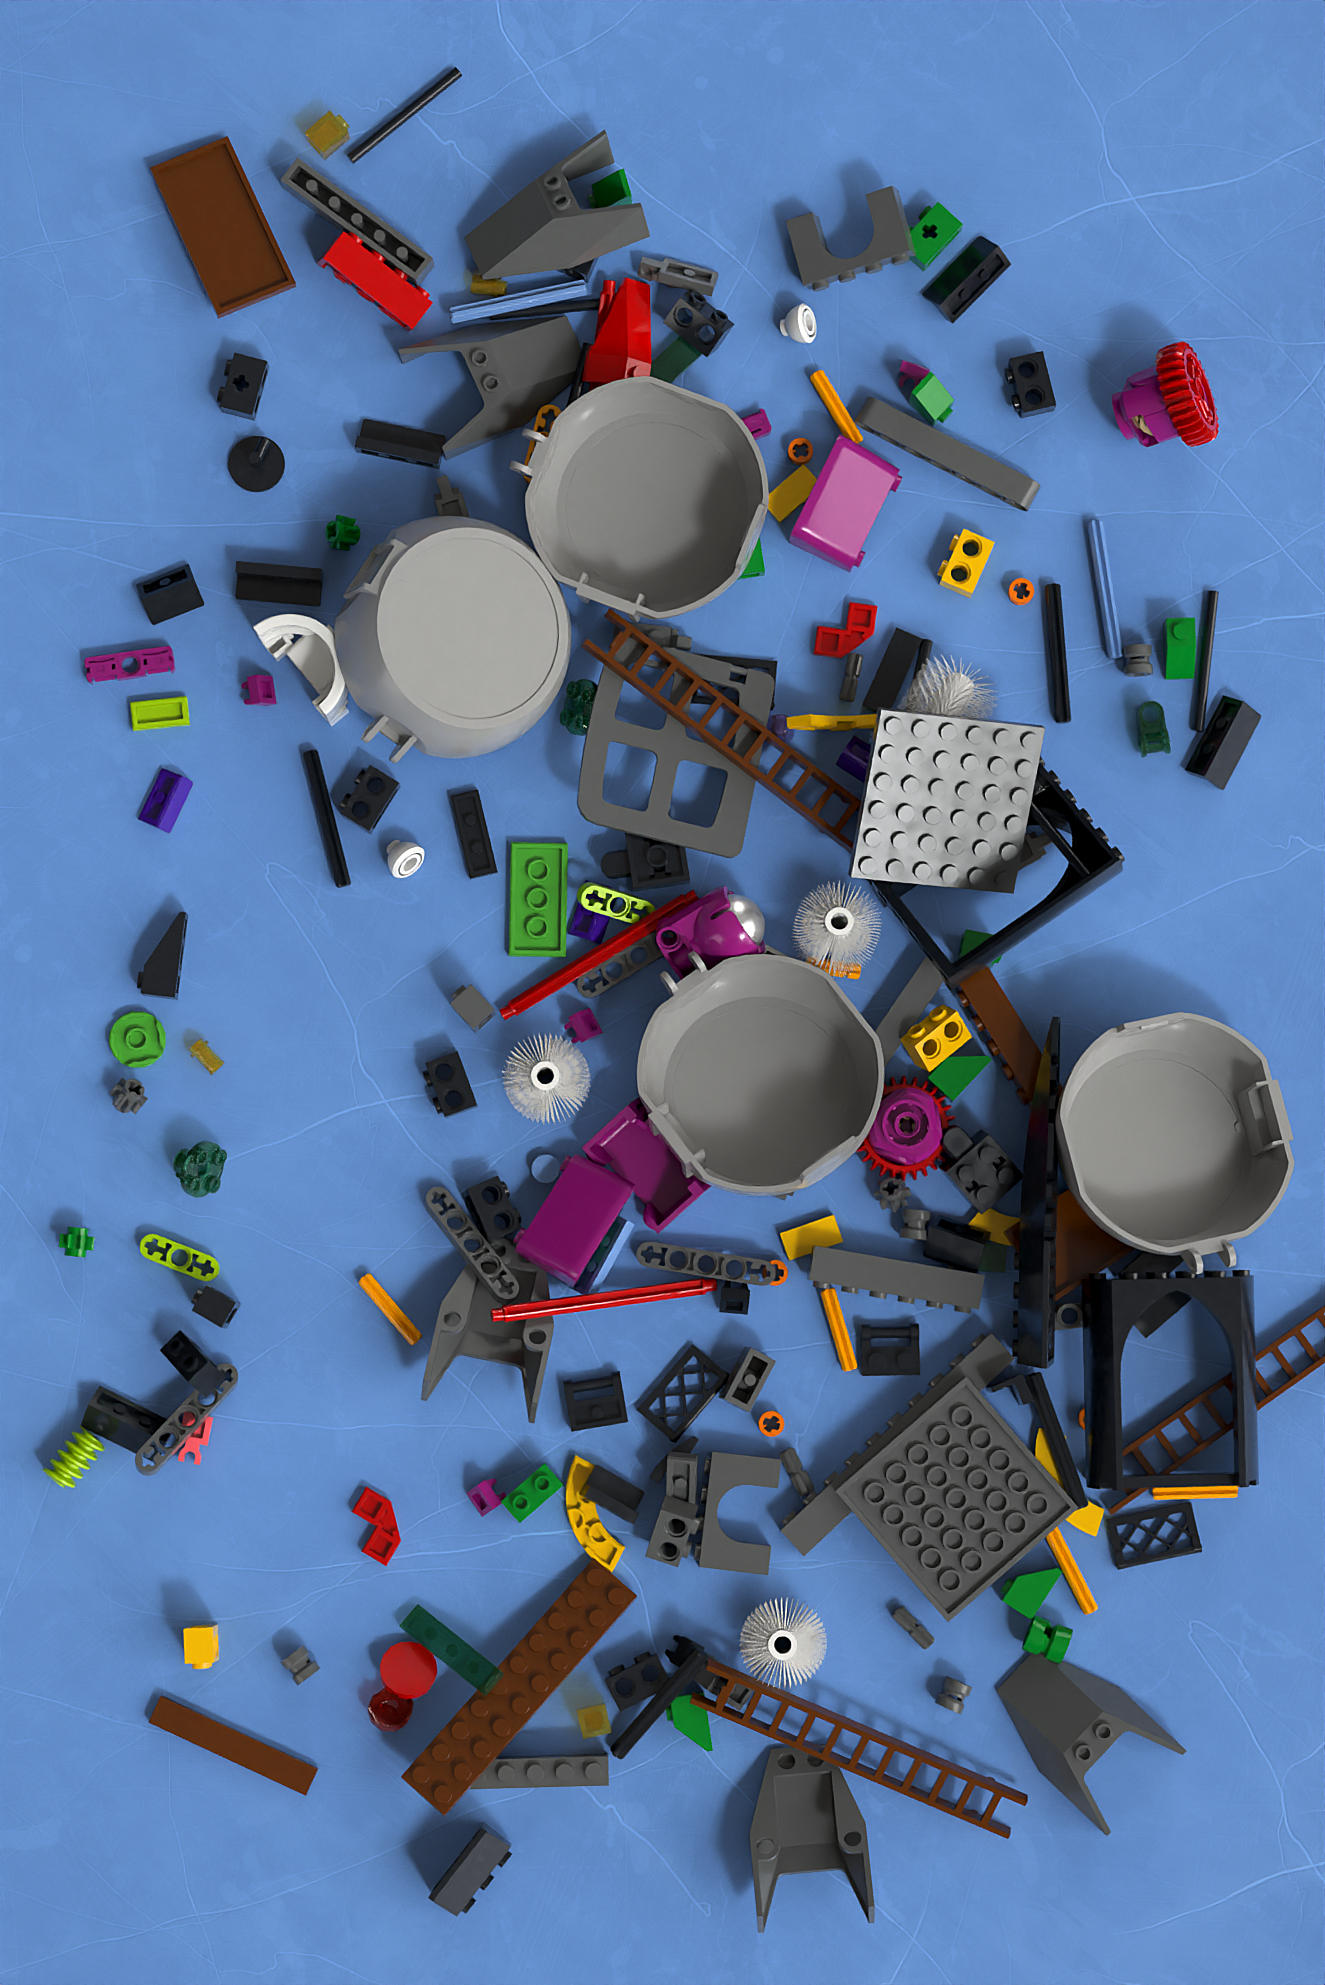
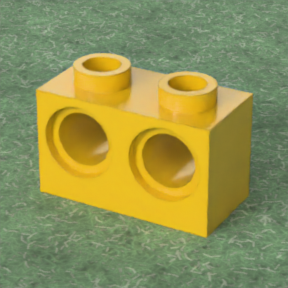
(970, 565)
(939, 1042)
(201, 1645)

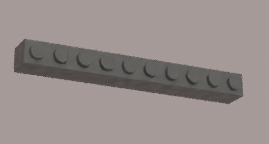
(826, 1508)

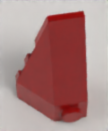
(623, 339)

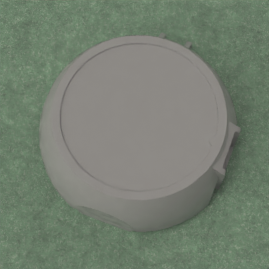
(645, 497)
(453, 637)
(759, 1074)
(1174, 1136)

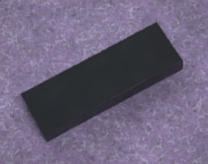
(892, 670)
(474, 834)

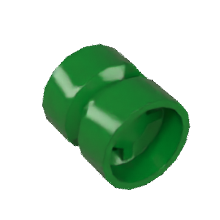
(1048, 1639)

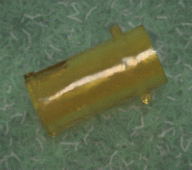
(488, 286)
(206, 1056)

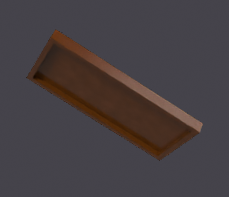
(222, 227)
(1080, 1245)

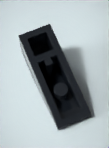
(164, 966)

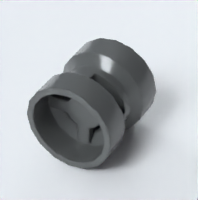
(1137, 660)
(914, 1224)
(300, 1665)
(957, 1689)

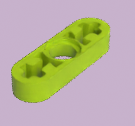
(608, 895)
(162, 1242)

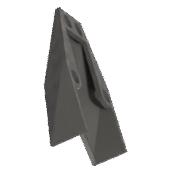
(548, 229)
(515, 369)
(467, 1327)
(1071, 1722)
(807, 1826)

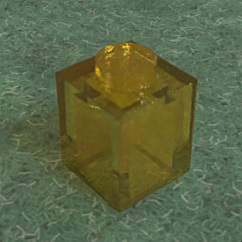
(328, 134)
(594, 1720)

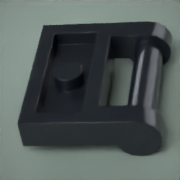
(890, 1360)
(595, 1411)

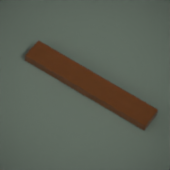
(233, 1745)

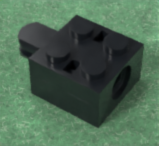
(648, 863)
(979, 1165)

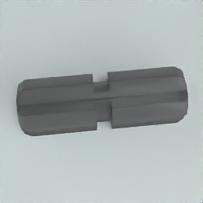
(850, 682)
(799, 1477)
(916, 1631)

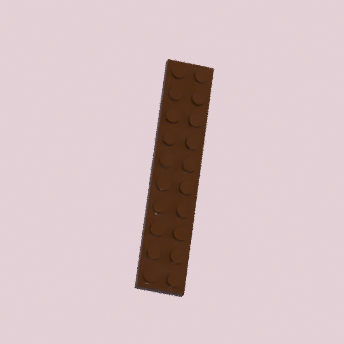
(529, 1679)

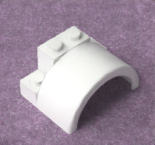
(313, 656)

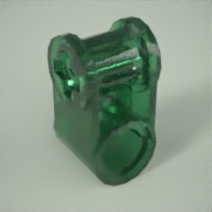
(1152, 731)

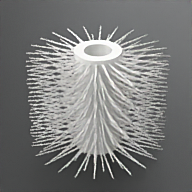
(952, 696)
(836, 929)
(560, 1084)
(765, 1649)

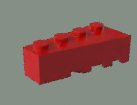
(376, 280)

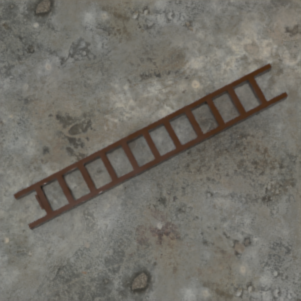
(742, 718)
(1203, 1397)
(904, 1787)

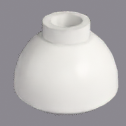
(799, 324)
(404, 858)

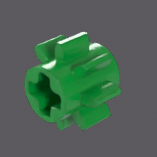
(342, 533)
(76, 1242)

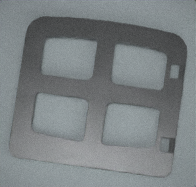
(671, 747)

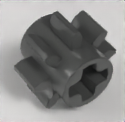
(128, 1096)
(895, 1200)

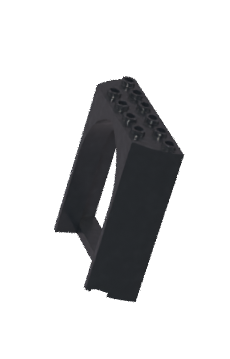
(1086, 841)
(1108, 1315)

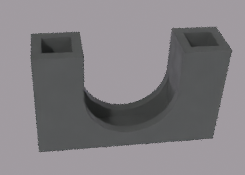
(888, 245)
(716, 1548)

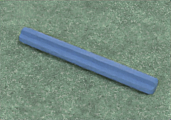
(518, 301)
(1105, 589)

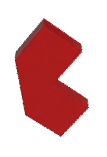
(840, 642)
(386, 1534)

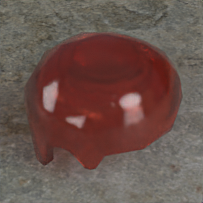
(389, 1711)

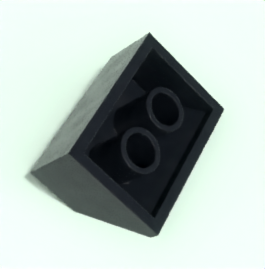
(471, 1871)

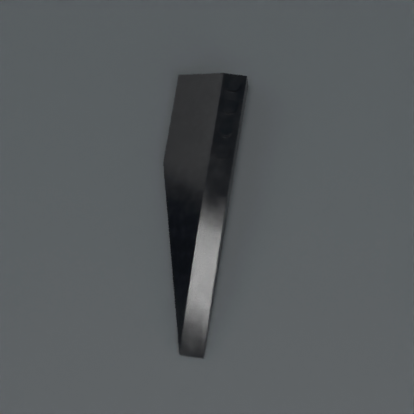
(1039, 1218)

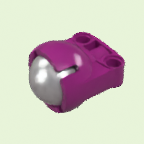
(715, 928)

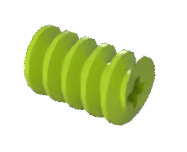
(74, 1458)

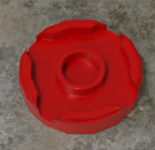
(408, 1670)

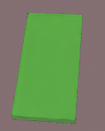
(538, 899)

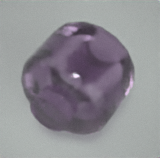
(778, 726)

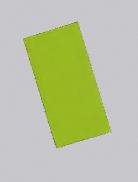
(160, 713)

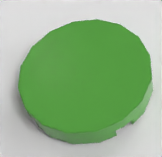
(137, 1039)

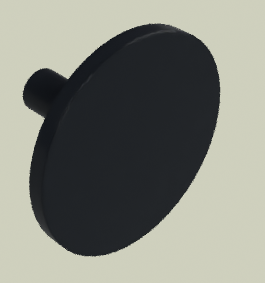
(256, 464)

